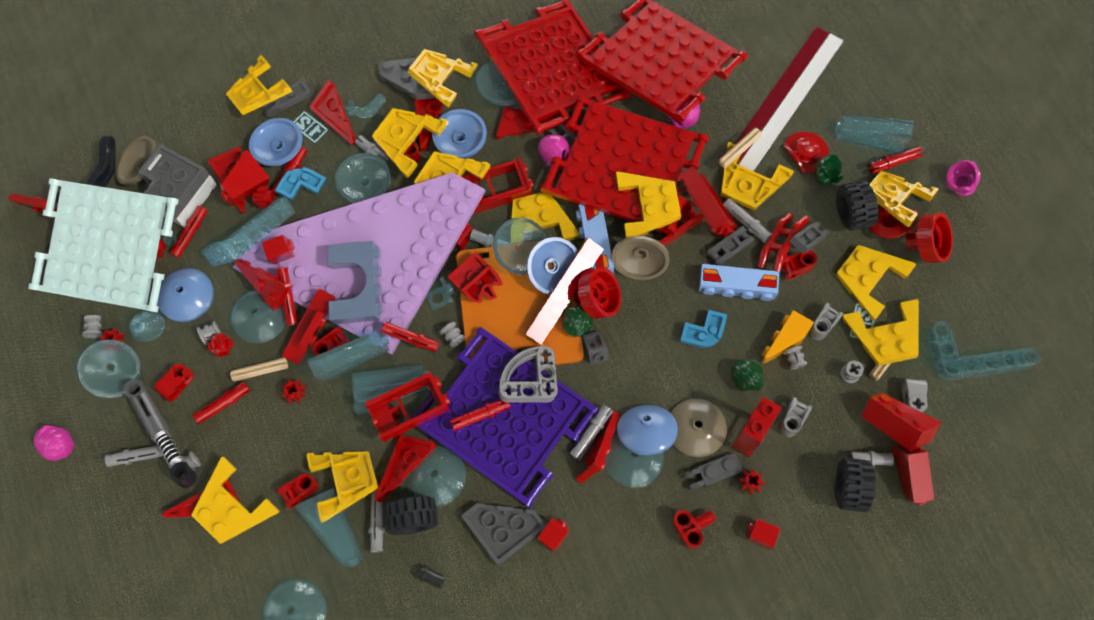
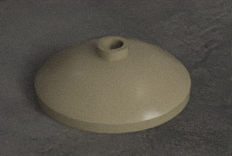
(133, 159)
(640, 258)
(699, 441)

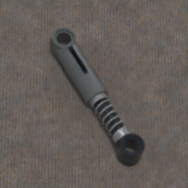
(159, 432)

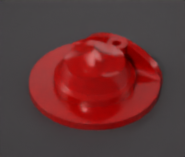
(806, 150)
(889, 226)

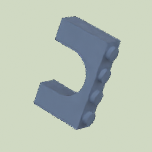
(367, 304)

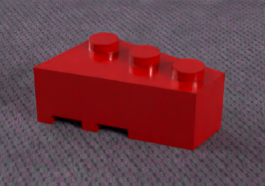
(900, 421)

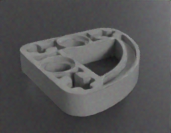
(537, 387)

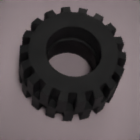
(857, 205)
(855, 485)
(410, 515)

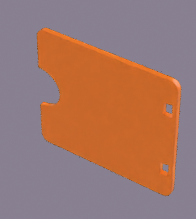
(513, 312)

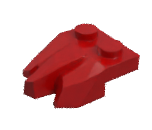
(475, 278)

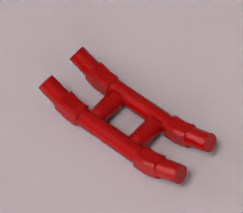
(782, 249)

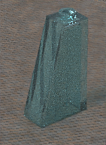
(875, 133)
(348, 356)
(375, 383)
(335, 532)

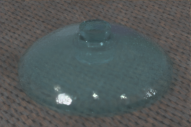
(492, 86)
(360, 169)
(516, 232)
(259, 326)
(98, 378)
(632, 470)
(446, 485)
(299, 593)

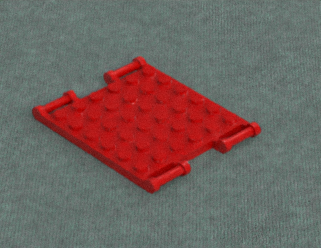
(661, 58)
(542, 64)
(625, 143)

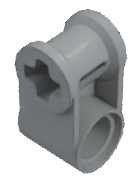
(826, 320)
(915, 393)
(795, 414)

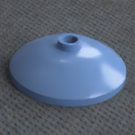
(461, 125)
(275, 141)
(553, 250)
(193, 299)
(647, 429)

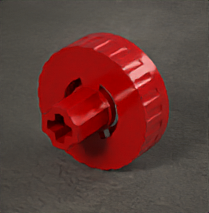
(932, 238)
(598, 293)

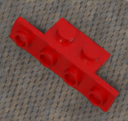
(308, 327)

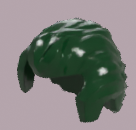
(828, 170)
(576, 321)
(747, 375)

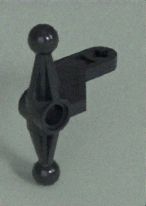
(106, 166)

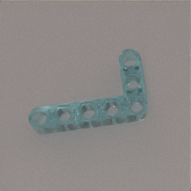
(250, 234)
(977, 362)

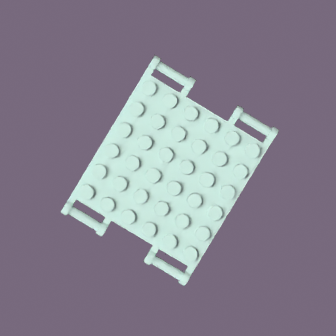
(104, 244)

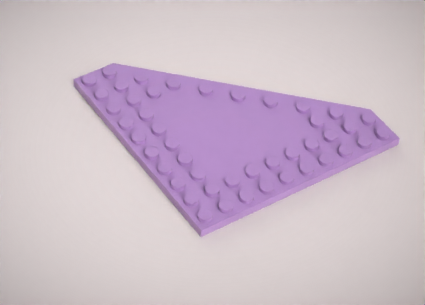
(409, 225)

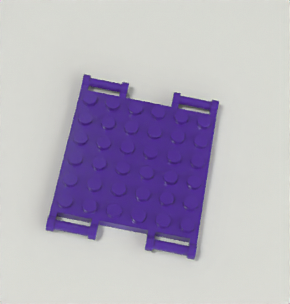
(516, 440)

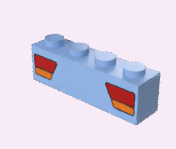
(595, 228)
(738, 282)

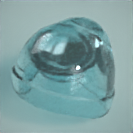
(147, 326)

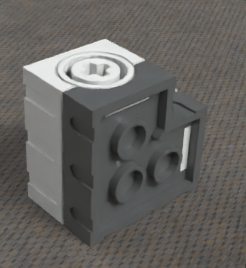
(177, 178)

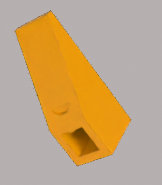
(792, 334)

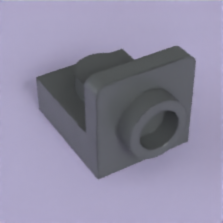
(596, 347)

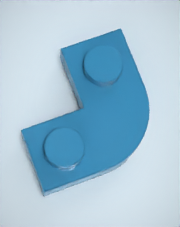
(299, 178)
(705, 336)

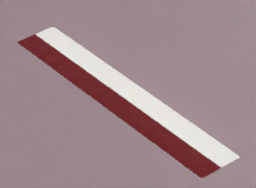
(788, 94)

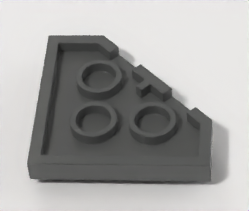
(397, 74)
(503, 528)

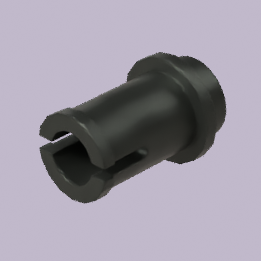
(431, 577)

